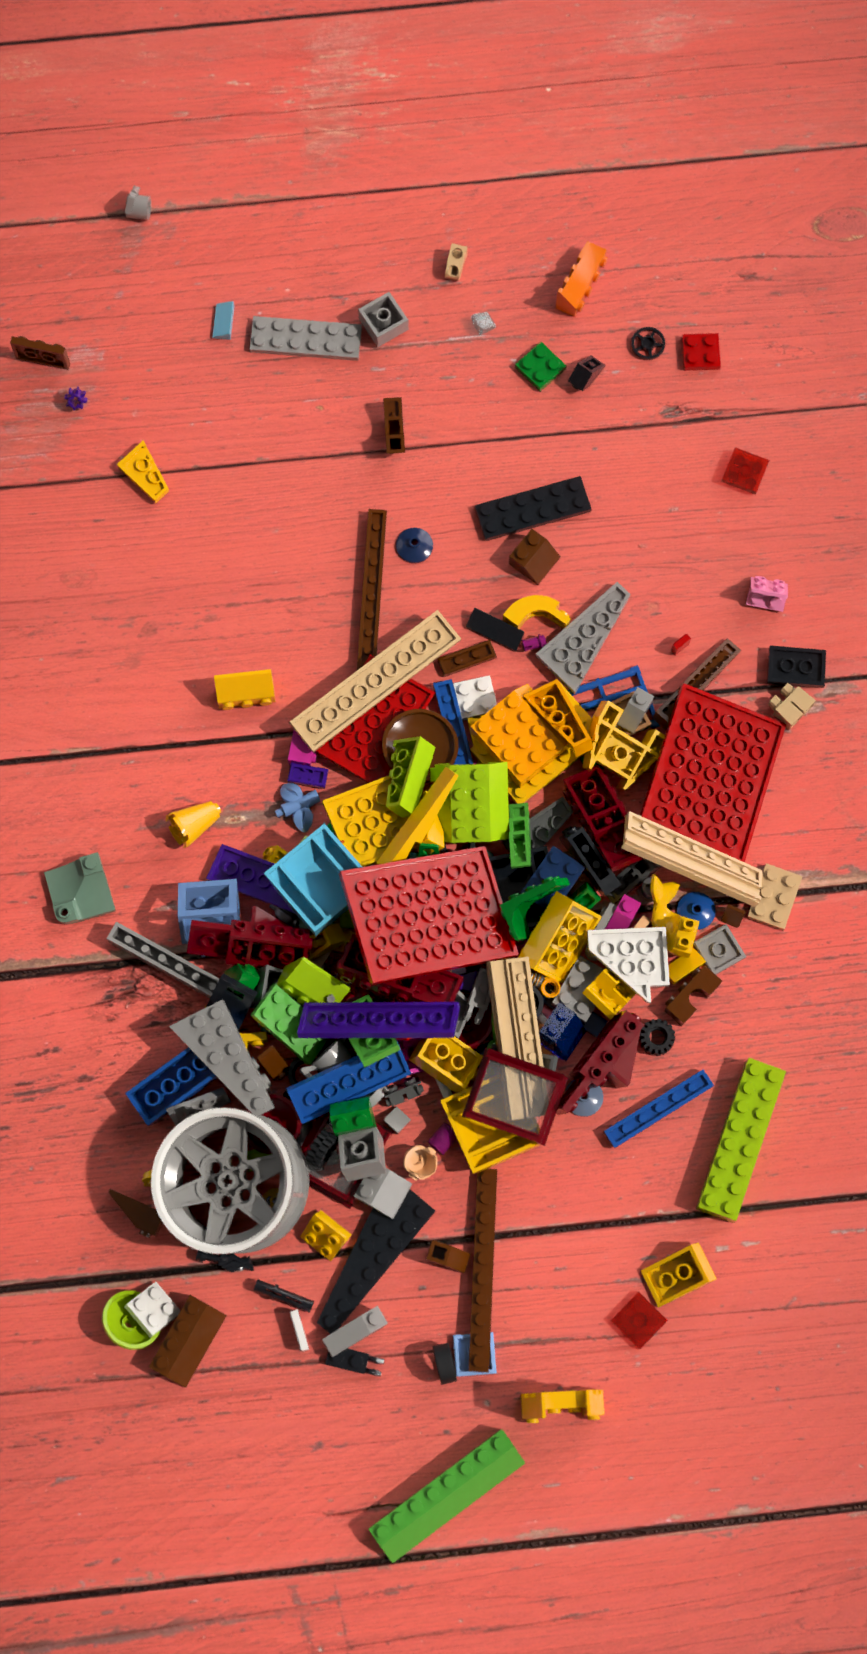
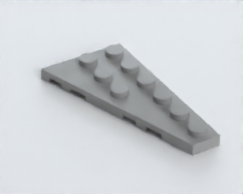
(220, 1047)

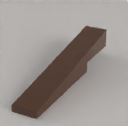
(700, 678)

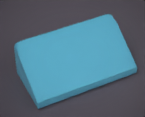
(223, 320)

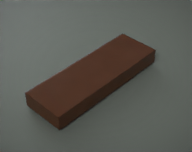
(467, 658)

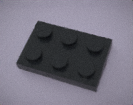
(796, 666)

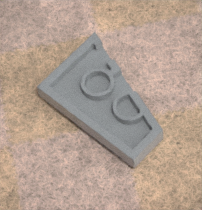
(211, 1100)

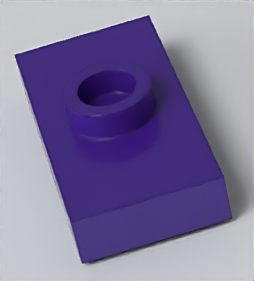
(308, 775)

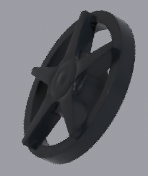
(648, 343)

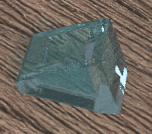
(483, 322)

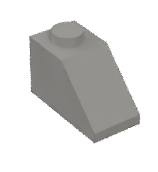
(635, 710)

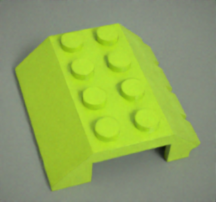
(476, 803)

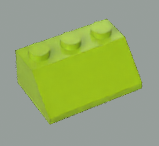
(310, 983)

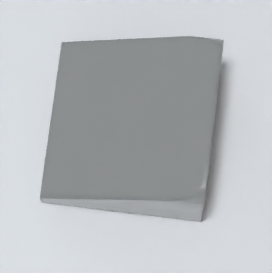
(397, 1120)

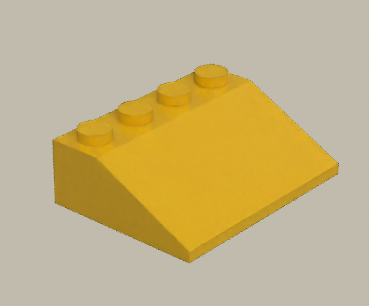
(559, 937)

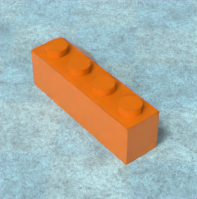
(580, 279)

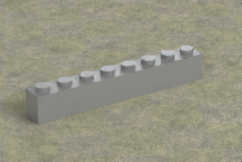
(164, 960)

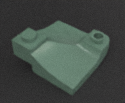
(80, 890)

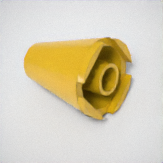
(192, 822)

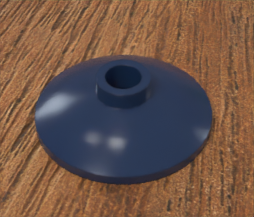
(414, 553)

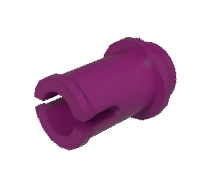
(535, 642)

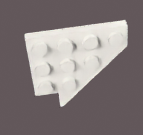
(634, 956)

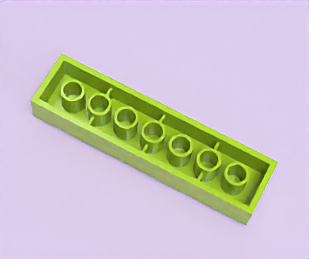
(740, 1140)

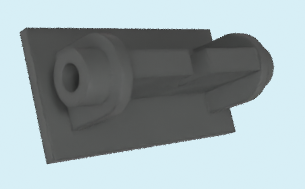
(396, 1092)

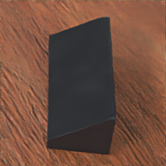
(495, 629)

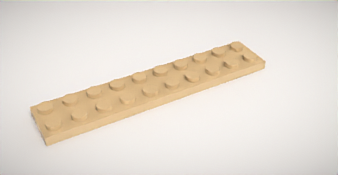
(375, 681)

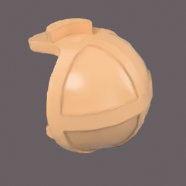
(420, 1162)

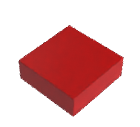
(680, 644)

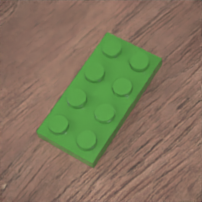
(281, 1018)
(373, 1049)

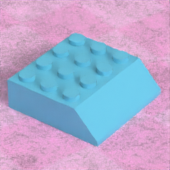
(311, 880)

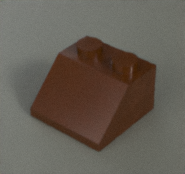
(534, 557)

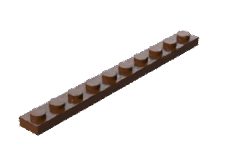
(372, 585)
(483, 1271)

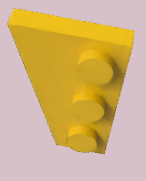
(143, 471)

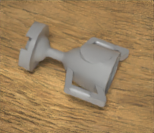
(334, 1055)

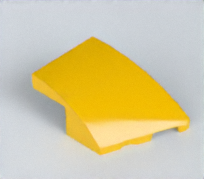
(609, 993)

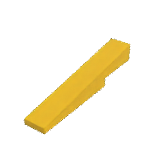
(421, 819)

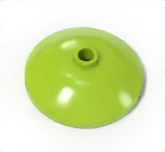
(114, 1319)

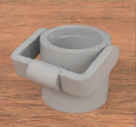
(138, 205)

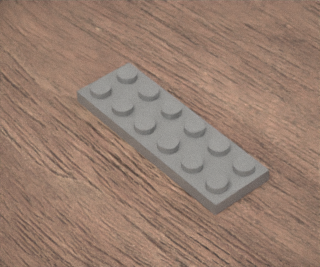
(305, 338)

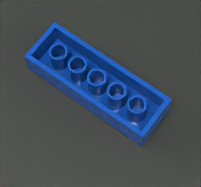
(170, 1086)

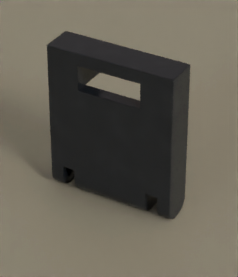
(237, 1006)

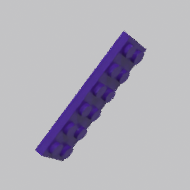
(249, 874)

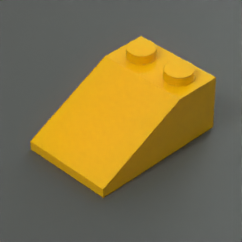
(678, 1274)

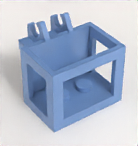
(208, 902)

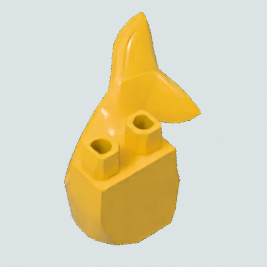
(679, 929)

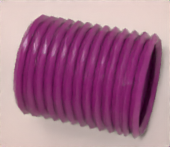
(443, 1138)

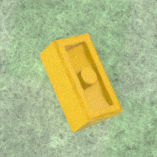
(684, 966)

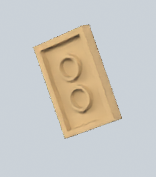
(777, 897)

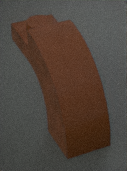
(394, 425)

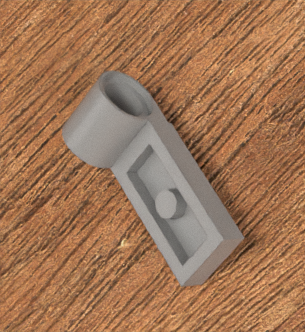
(606, 914)

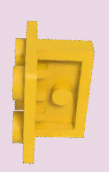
(325, 1235)

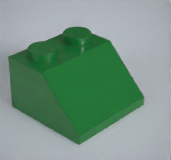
(352, 1116)

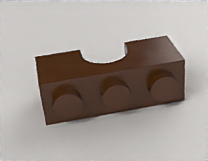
(704, 982)

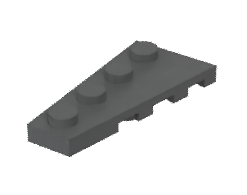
(546, 823)

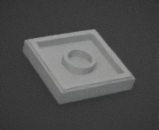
(719, 949)

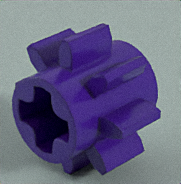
(75, 393)

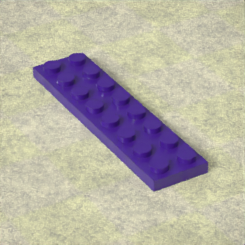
(379, 1020)

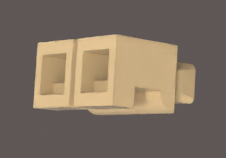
(793, 707)

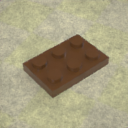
(40, 352)

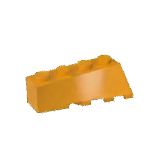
(558, 711)

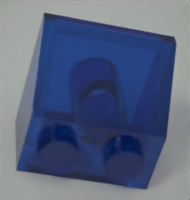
(561, 1031)

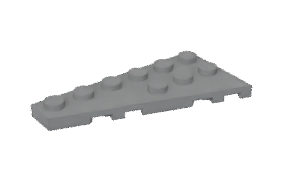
(578, 644)

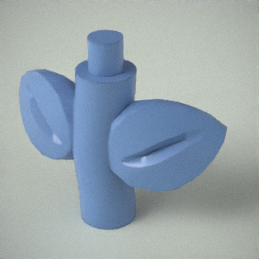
(297, 805)

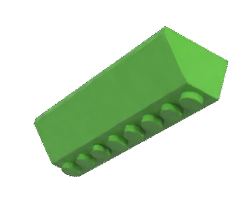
(446, 1496)

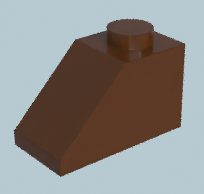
(273, 1063)

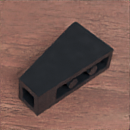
(586, 853)

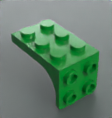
(516, 908)

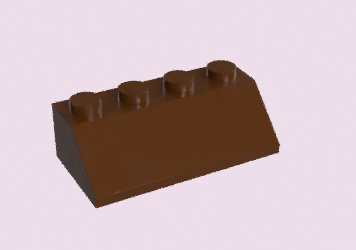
(187, 1341)

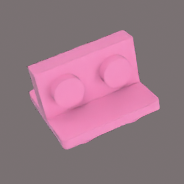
(767, 593)

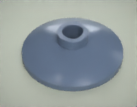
(591, 1105)

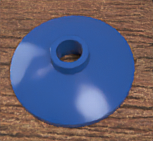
(706, 906)

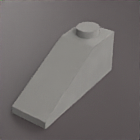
(354, 1331)

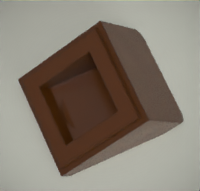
(732, 916)

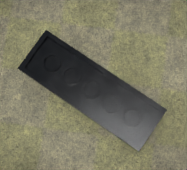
(533, 508)

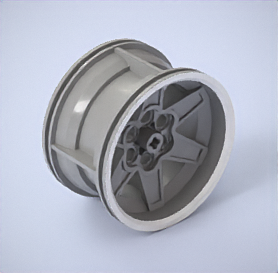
(185, 1144)

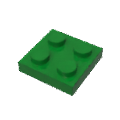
(540, 366)

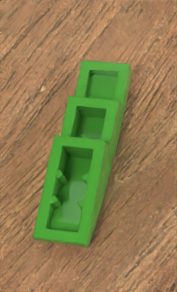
(519, 835)

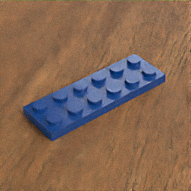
(345, 1083)

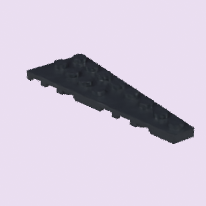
(371, 1257)

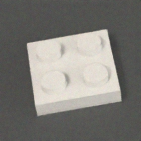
(475, 697)
(152, 1309)

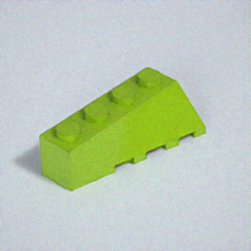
(408, 774)

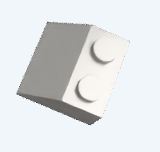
(383, 1192)

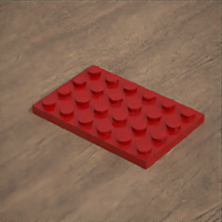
(360, 744)

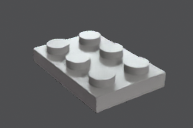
(578, 979)

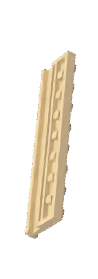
(692, 859)
(514, 1009)

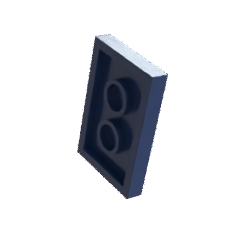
(555, 864)

